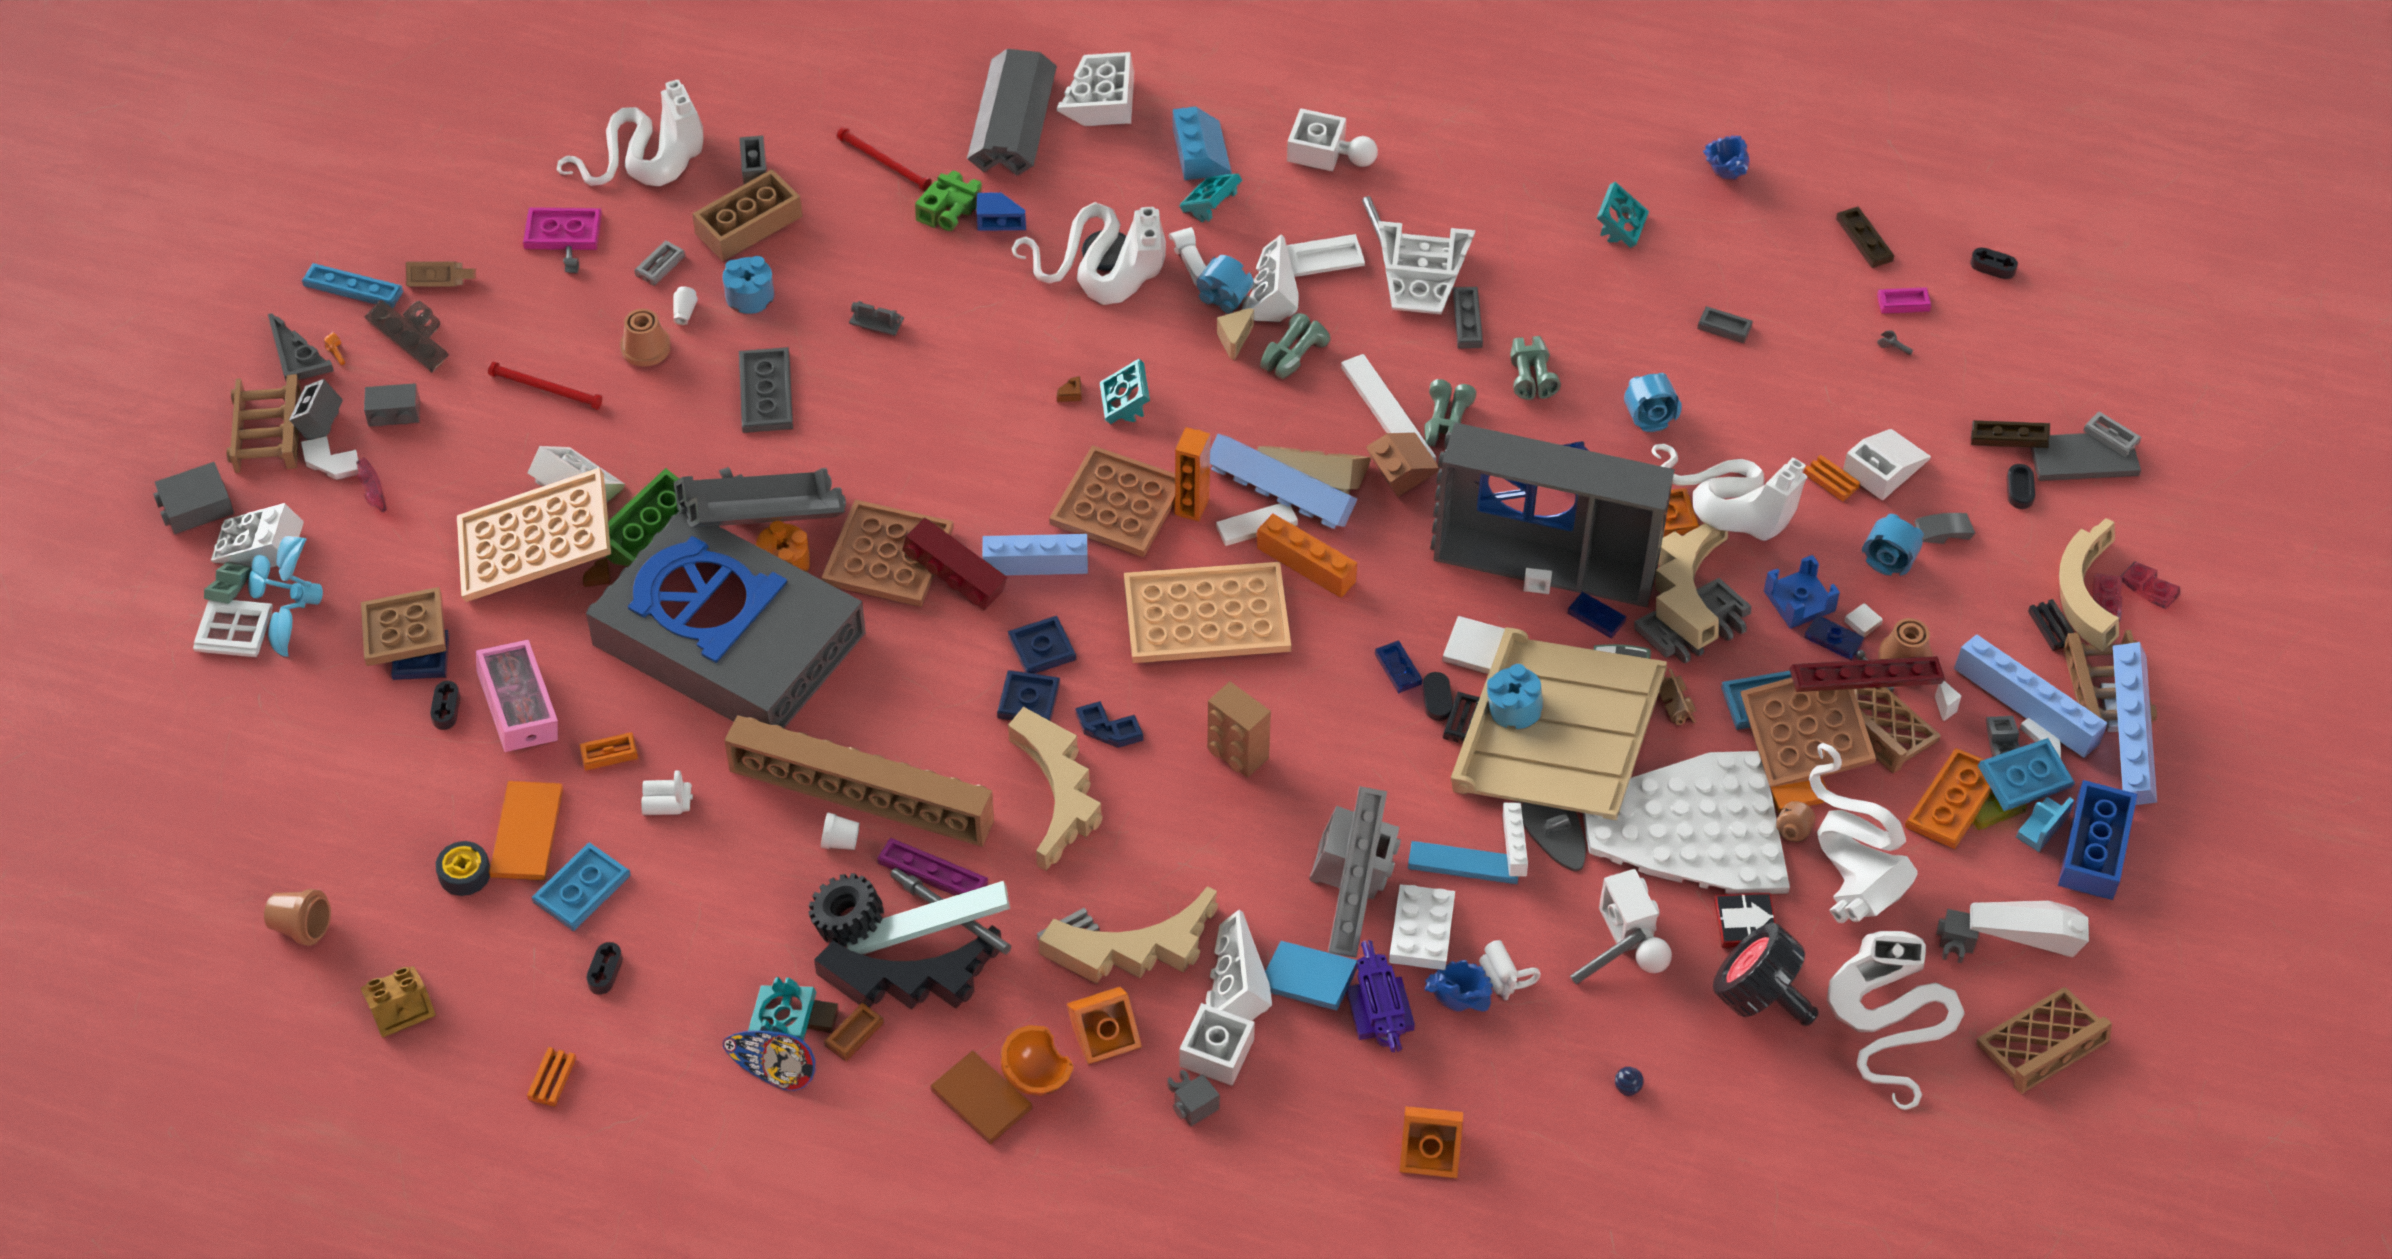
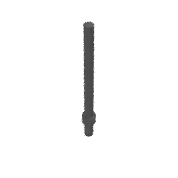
(915, 887)

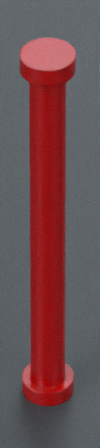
(844, 135)
(497, 370)

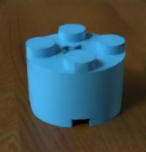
(1224, 283)
(748, 284)
(1652, 402)
(1892, 545)
(1515, 697)

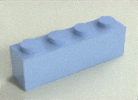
(1037, 554)

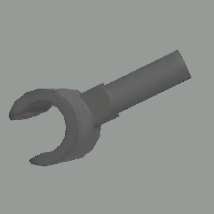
(571, 264)
(1891, 339)

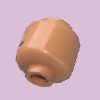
(1795, 819)

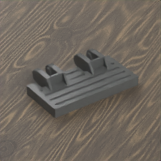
(1719, 600)

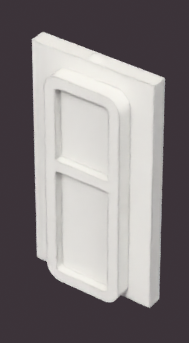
(1325, 255)

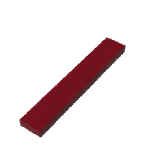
(1866, 674)

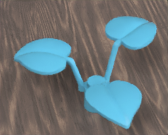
(303, 592)

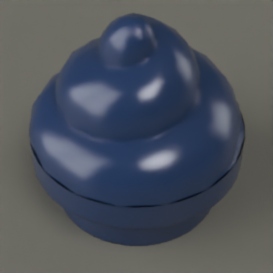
(1629, 1081)

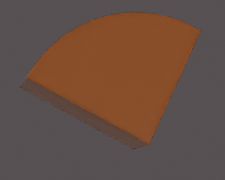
(1070, 391)
(597, 574)

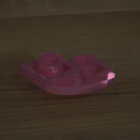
(371, 482)
(2146, 583)
(2108, 593)

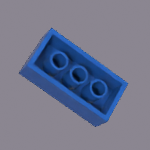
(2097, 840)

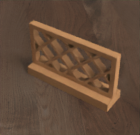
(1886, 744)
(2054, 1058)

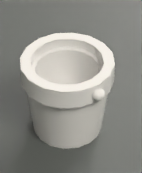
(839, 833)

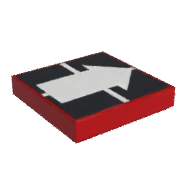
(1741, 915)

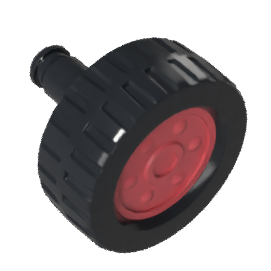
(1762, 973)

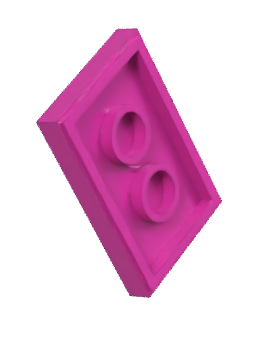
(562, 228)

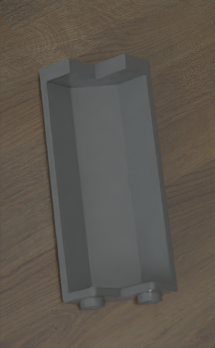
(1012, 111)
(758, 499)

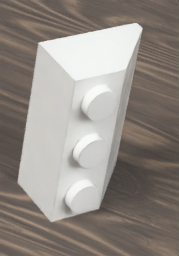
(559, 463)

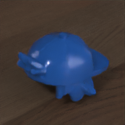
(1728, 157)
(1461, 986)

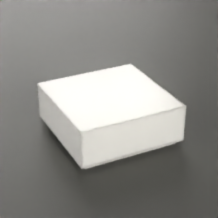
(1537, 581)
(1863, 620)

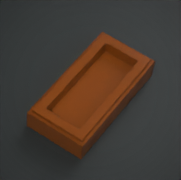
(854, 1032)

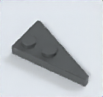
(295, 353)

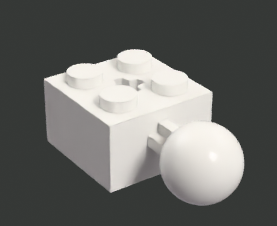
(1320, 139)
(1626, 909)

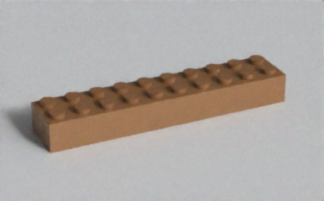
(860, 780)

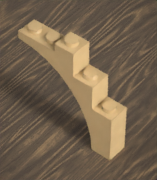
(1679, 602)
(1055, 754)
(1134, 951)

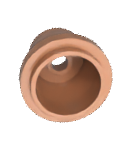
(644, 339)
(1906, 640)
(299, 915)

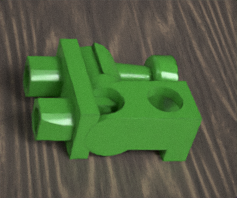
(951, 193)

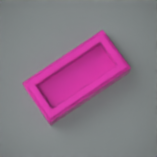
(1904, 300)

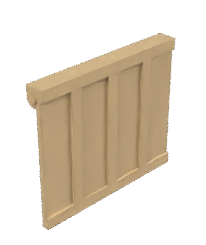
(1586, 733)

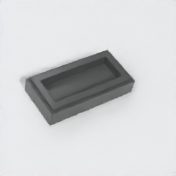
(1725, 324)

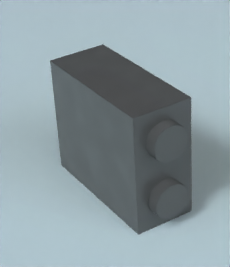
(192, 498)

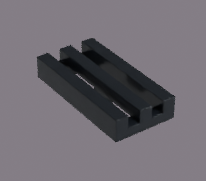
(2056, 621)
(1458, 735)

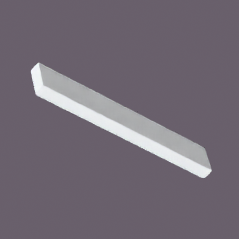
(1379, 397)

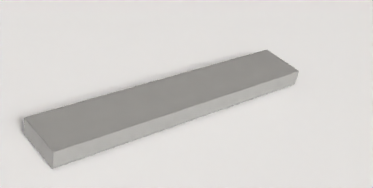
(1357, 872)

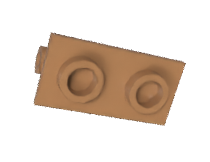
(1681, 707)

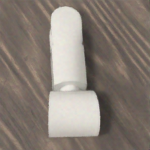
(1186, 246)

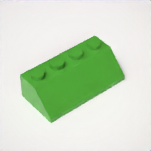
(642, 518)

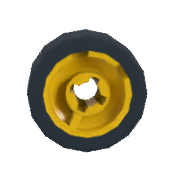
(466, 880)

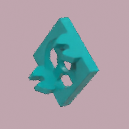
(1215, 186)
(1621, 202)
(1110, 387)
(787, 991)

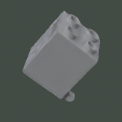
(1333, 849)

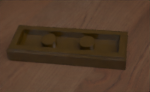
(1865, 237)
(2010, 434)

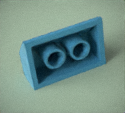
(1199, 144)

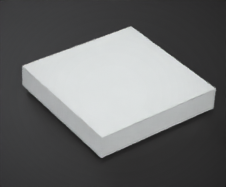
(1473, 644)

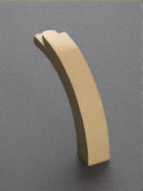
(2082, 612)

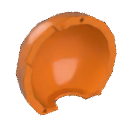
(1033, 1062)

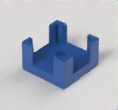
(1801, 594)

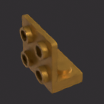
(398, 1000)

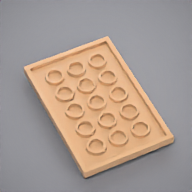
(533, 534)
(1206, 612)

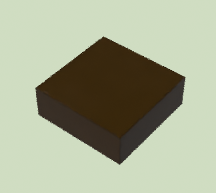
(823, 1016)

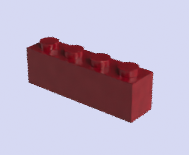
(954, 563)

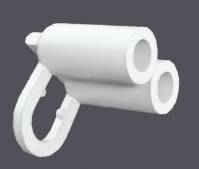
(666, 796)
(1503, 971)

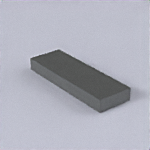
(1467, 317)

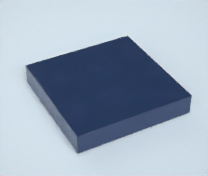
(1042, 645)
(422, 666)
(1030, 691)

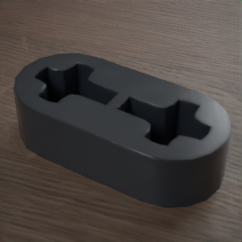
(1994, 263)
(439, 705)
(599, 965)

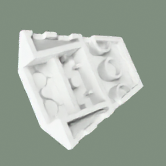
(1422, 267)

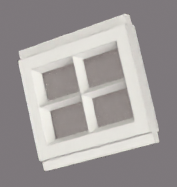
(233, 628)

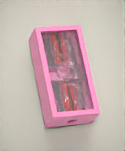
(516, 695)

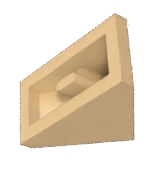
(1234, 330)

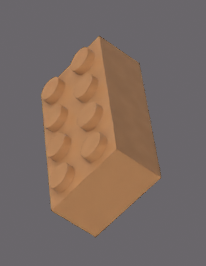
(747, 215)

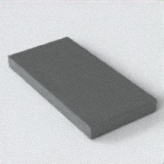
(765, 390)
(2081, 458)

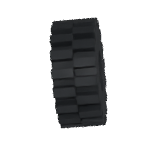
(838, 897)

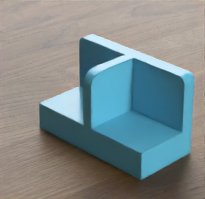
(2044, 822)

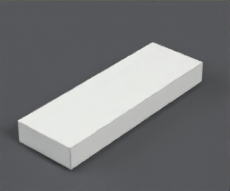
(1246, 525)

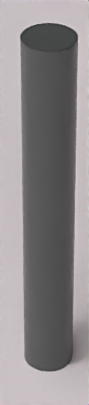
(1608, 956)

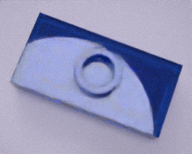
(1596, 614)
(1834, 637)
(1398, 666)

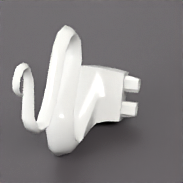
(678, 142)
(1138, 259)
(1760, 507)
(1870, 875)
(1880, 961)

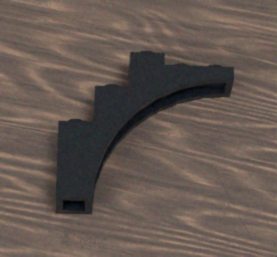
(910, 982)

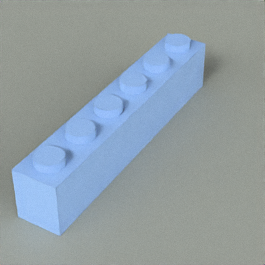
(1282, 481)
(2030, 695)
(2134, 722)

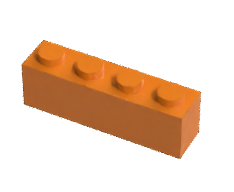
(1192, 474)
(1307, 555)

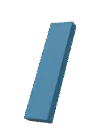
(352, 285)
(1460, 862)

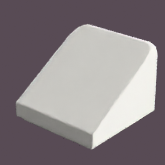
(1947, 700)

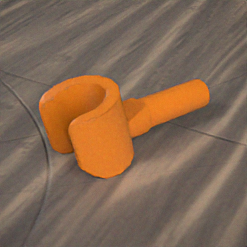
(332, 341)

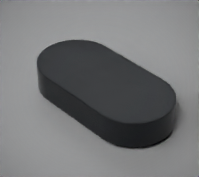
(2020, 486)
(1437, 696)

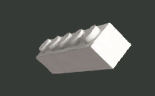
(1515, 839)

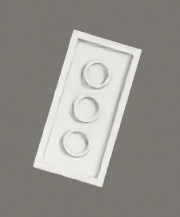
(1422, 927)

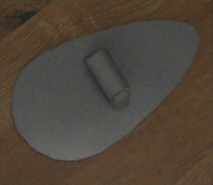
(1556, 833)

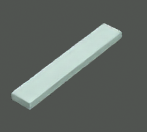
(934, 917)

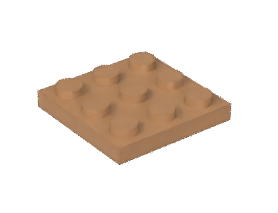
(403, 626)

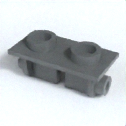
(877, 320)

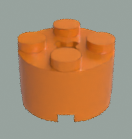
(786, 543)

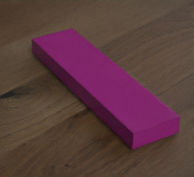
(930, 868)

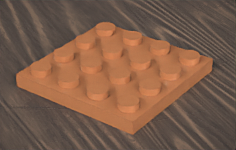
(1116, 501)
(871, 554)
(1794, 724)

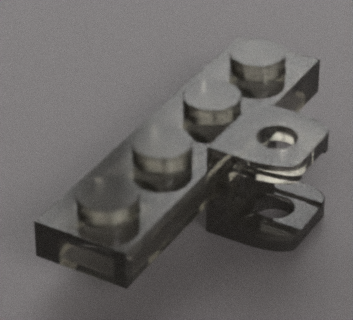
(410, 331)

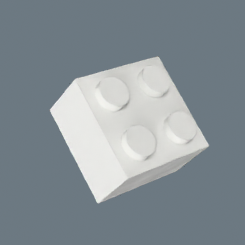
(1216, 1044)

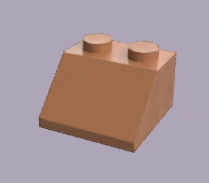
(1402, 460)

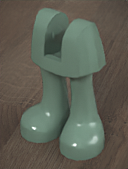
(1537, 356)
(1289, 360)
(1441, 394)

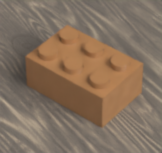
(1238, 729)

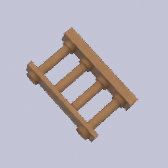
(288, 432)
(2081, 675)

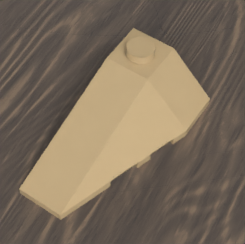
(1336, 470)

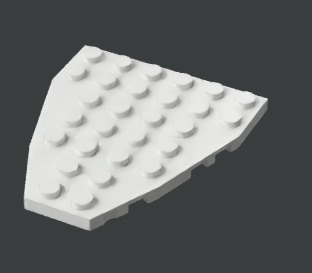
(1700, 824)

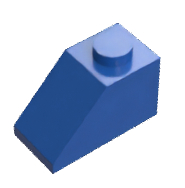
(999, 213)

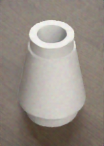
(684, 304)

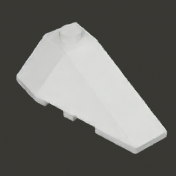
(1274, 288)
(2033, 923)
(1239, 976)

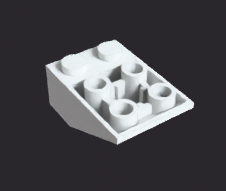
(1884, 462)
(256, 534)

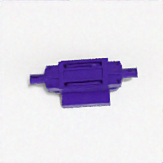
(1379, 1001)

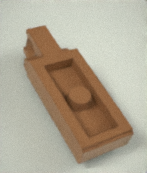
(437, 273)

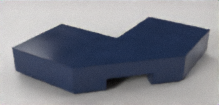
(1115, 733)

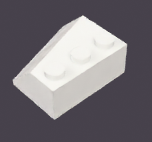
(1100, 90)

